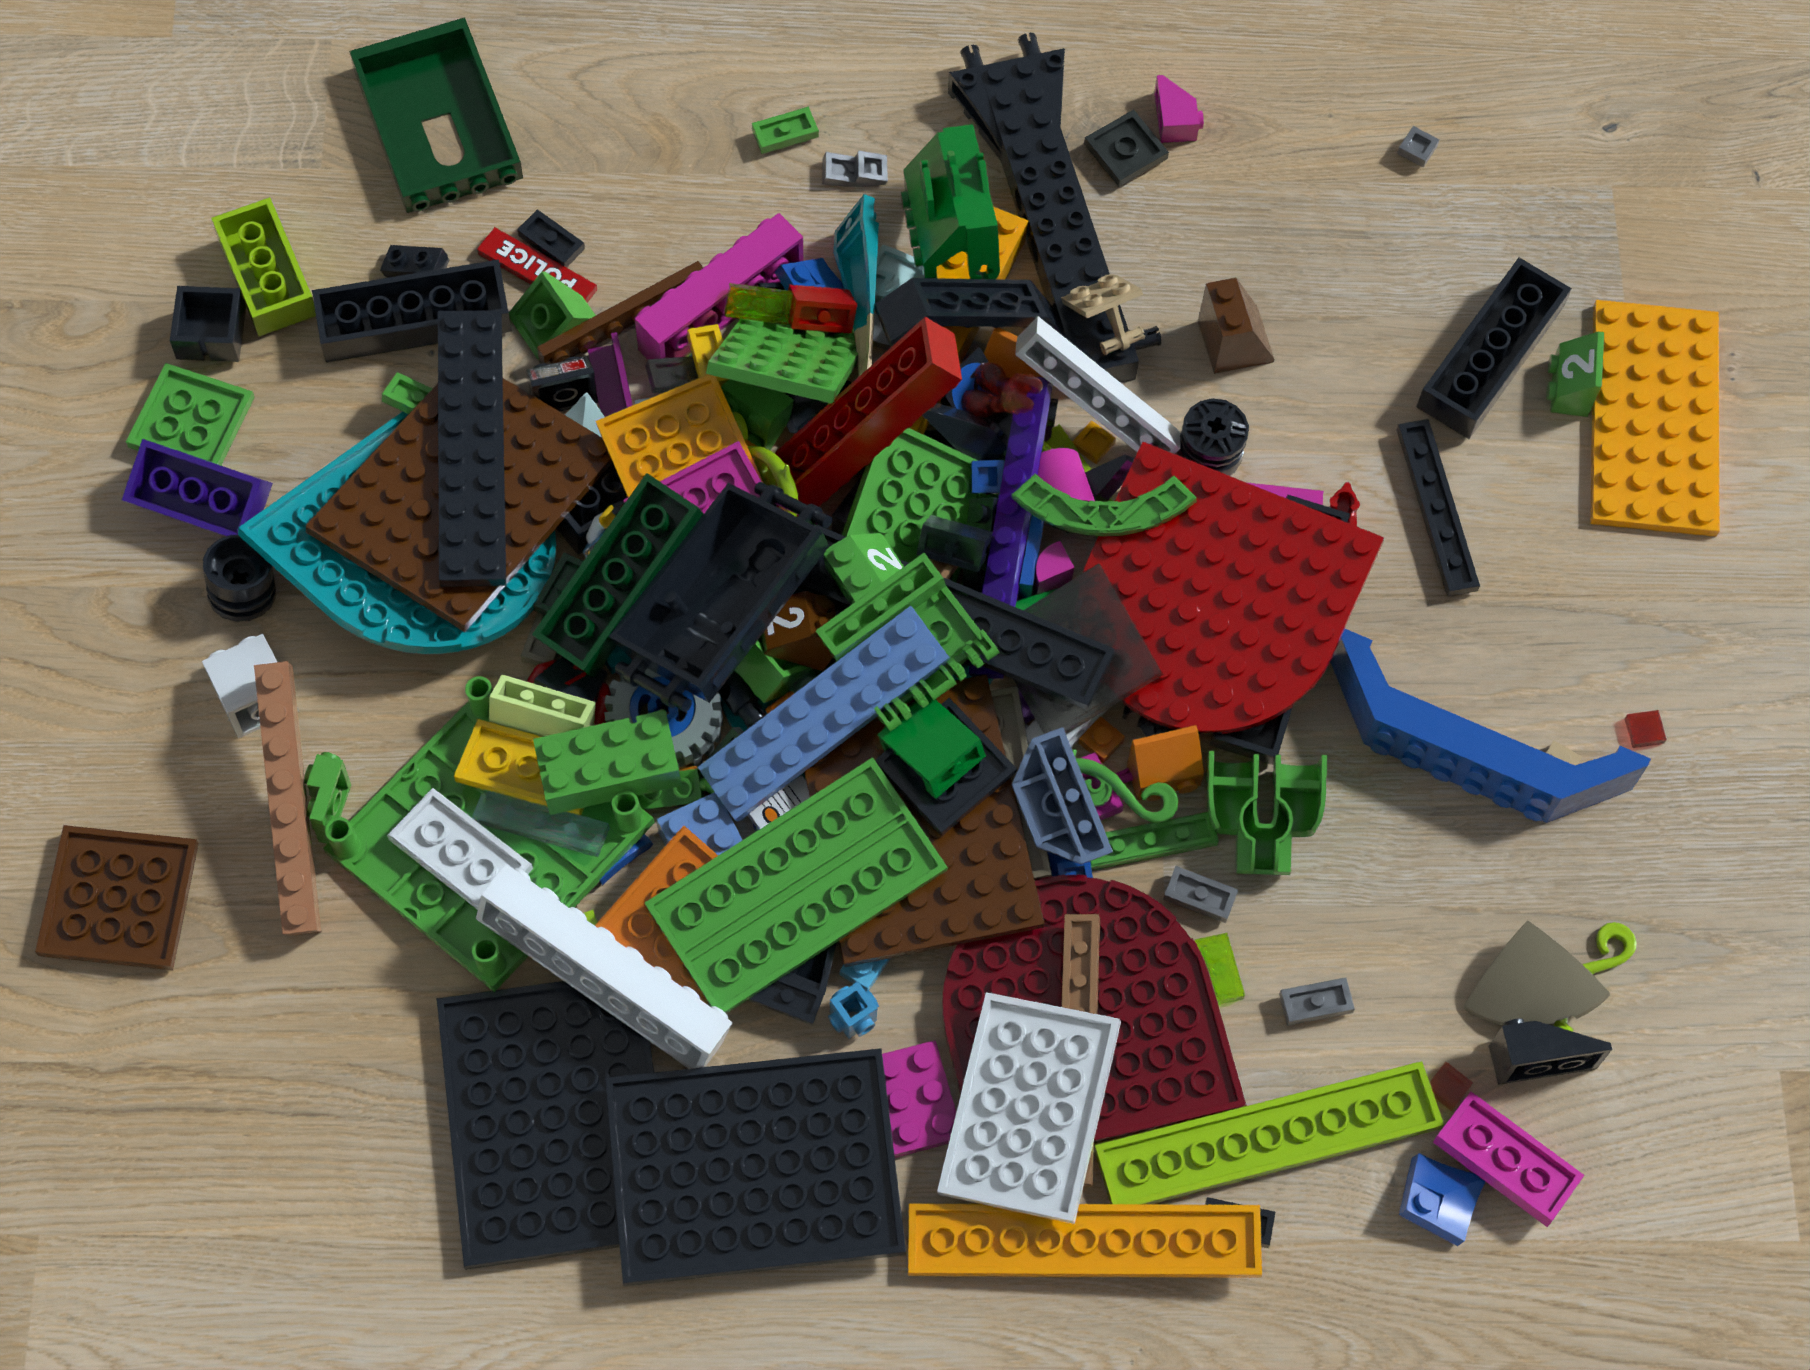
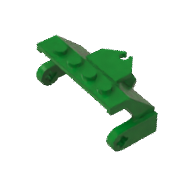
(951, 205)

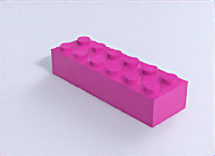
(703, 295)

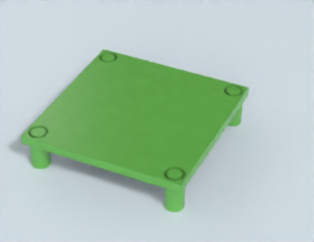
(427, 902)

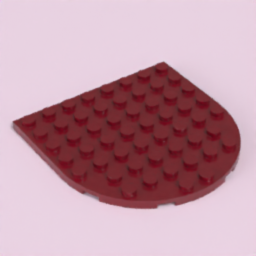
(1171, 1040)

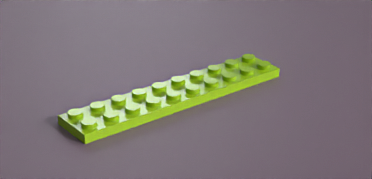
(1269, 1136)

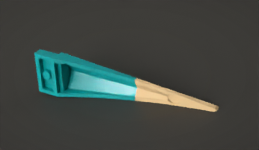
(857, 262)

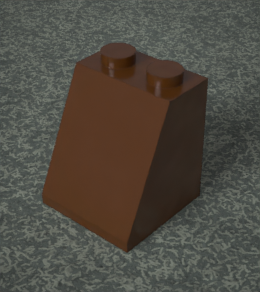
(1232, 327)

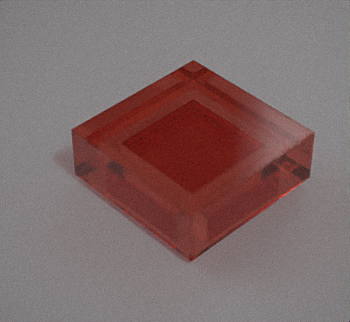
(1645, 729)
(1449, 1086)

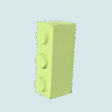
(537, 708)

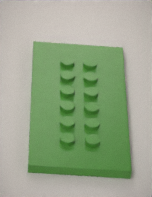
(796, 887)

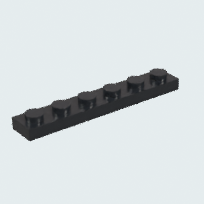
(1438, 508)

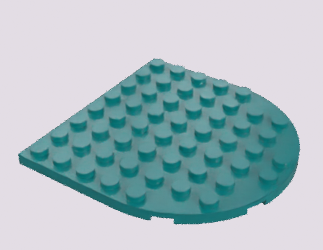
(359, 598)

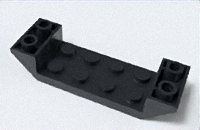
(964, 304)

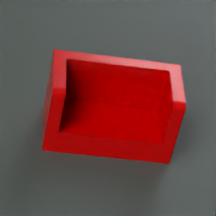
(822, 309)

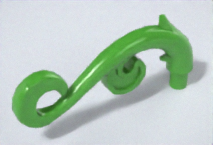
(1110, 781)

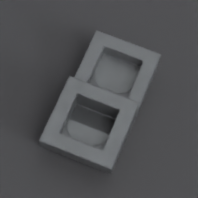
(858, 171)

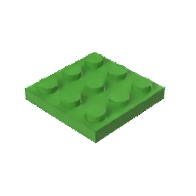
(192, 414)

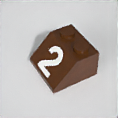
(794, 628)

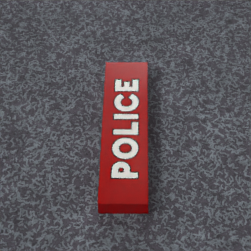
(528, 263)

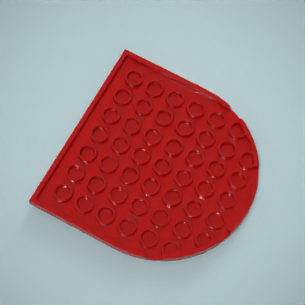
(1232, 595)

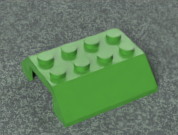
(925, 590)

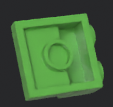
(329, 790)

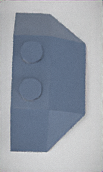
(1058, 801)

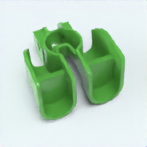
(1296, 810)

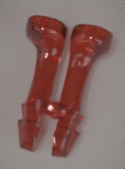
(1002, 392)

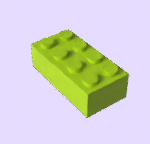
(264, 266)

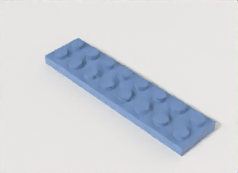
(823, 714)

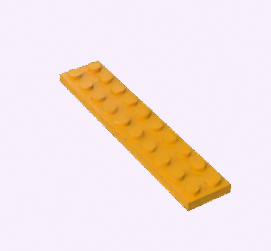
(1101, 1243)

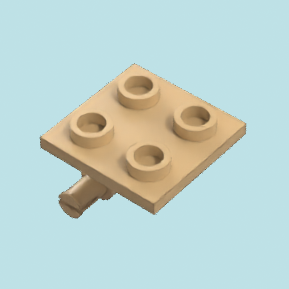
(1106, 296)

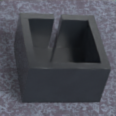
(208, 323)

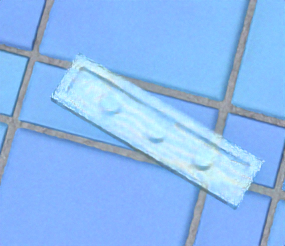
(535, 822)

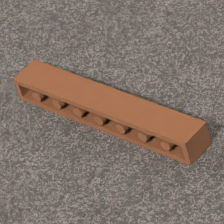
(287, 798)

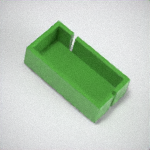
(607, 758)

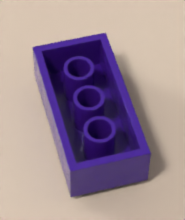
(194, 489)

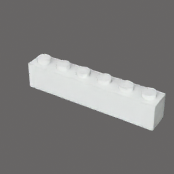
(1094, 388)

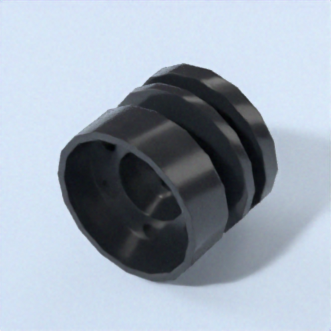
(1220, 450)
(238, 580)

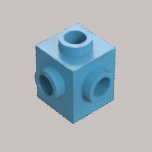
(853, 1000)

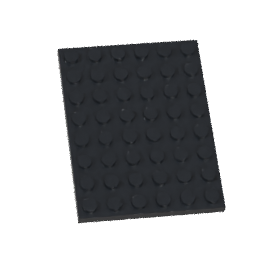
(533, 1119)
(754, 1167)

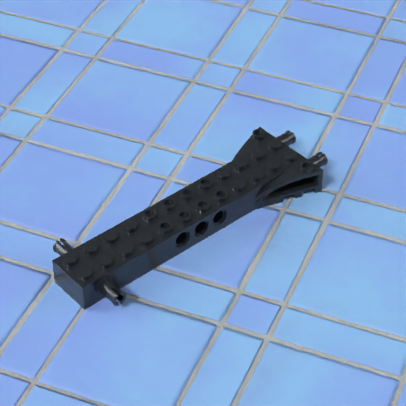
(1020, 119)

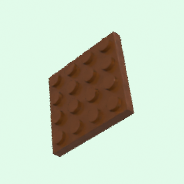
(117, 897)

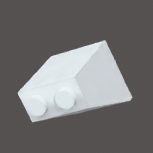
(234, 681)

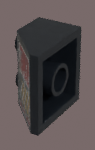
(563, 382)

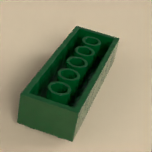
(616, 574)

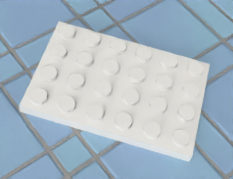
(1029, 1107)

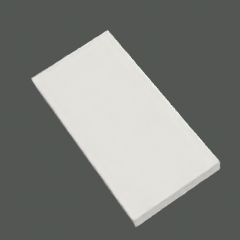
(454, 846)

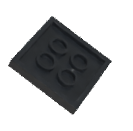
(963, 794)

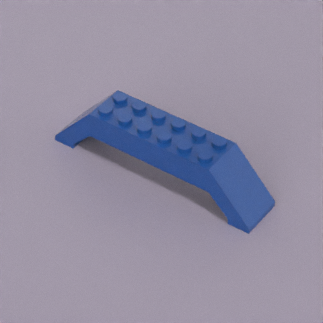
(1470, 753)

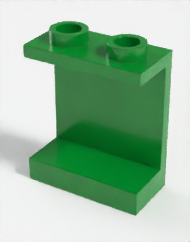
(934, 745)

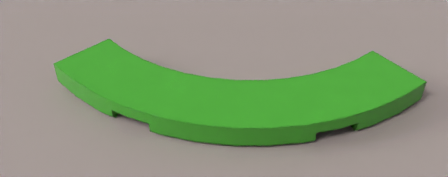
(1100, 517)

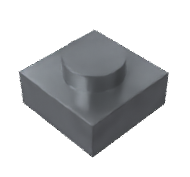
(1418, 146)

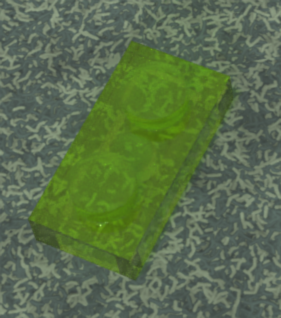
(758, 303)
(1221, 967)

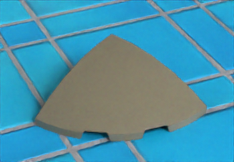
(1535, 982)

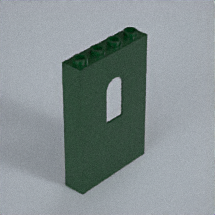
(428, 78)

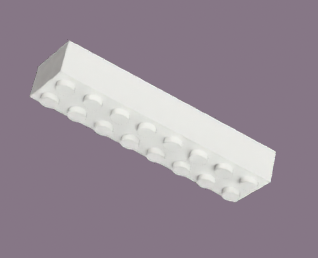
(602, 968)

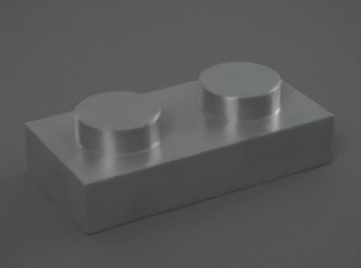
(1200, 894)
(1316, 1001)

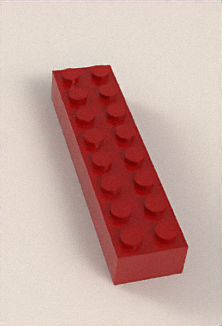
(872, 411)

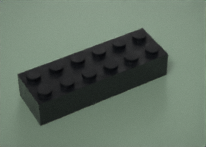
(403, 309)
(1493, 348)

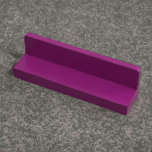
(610, 377)

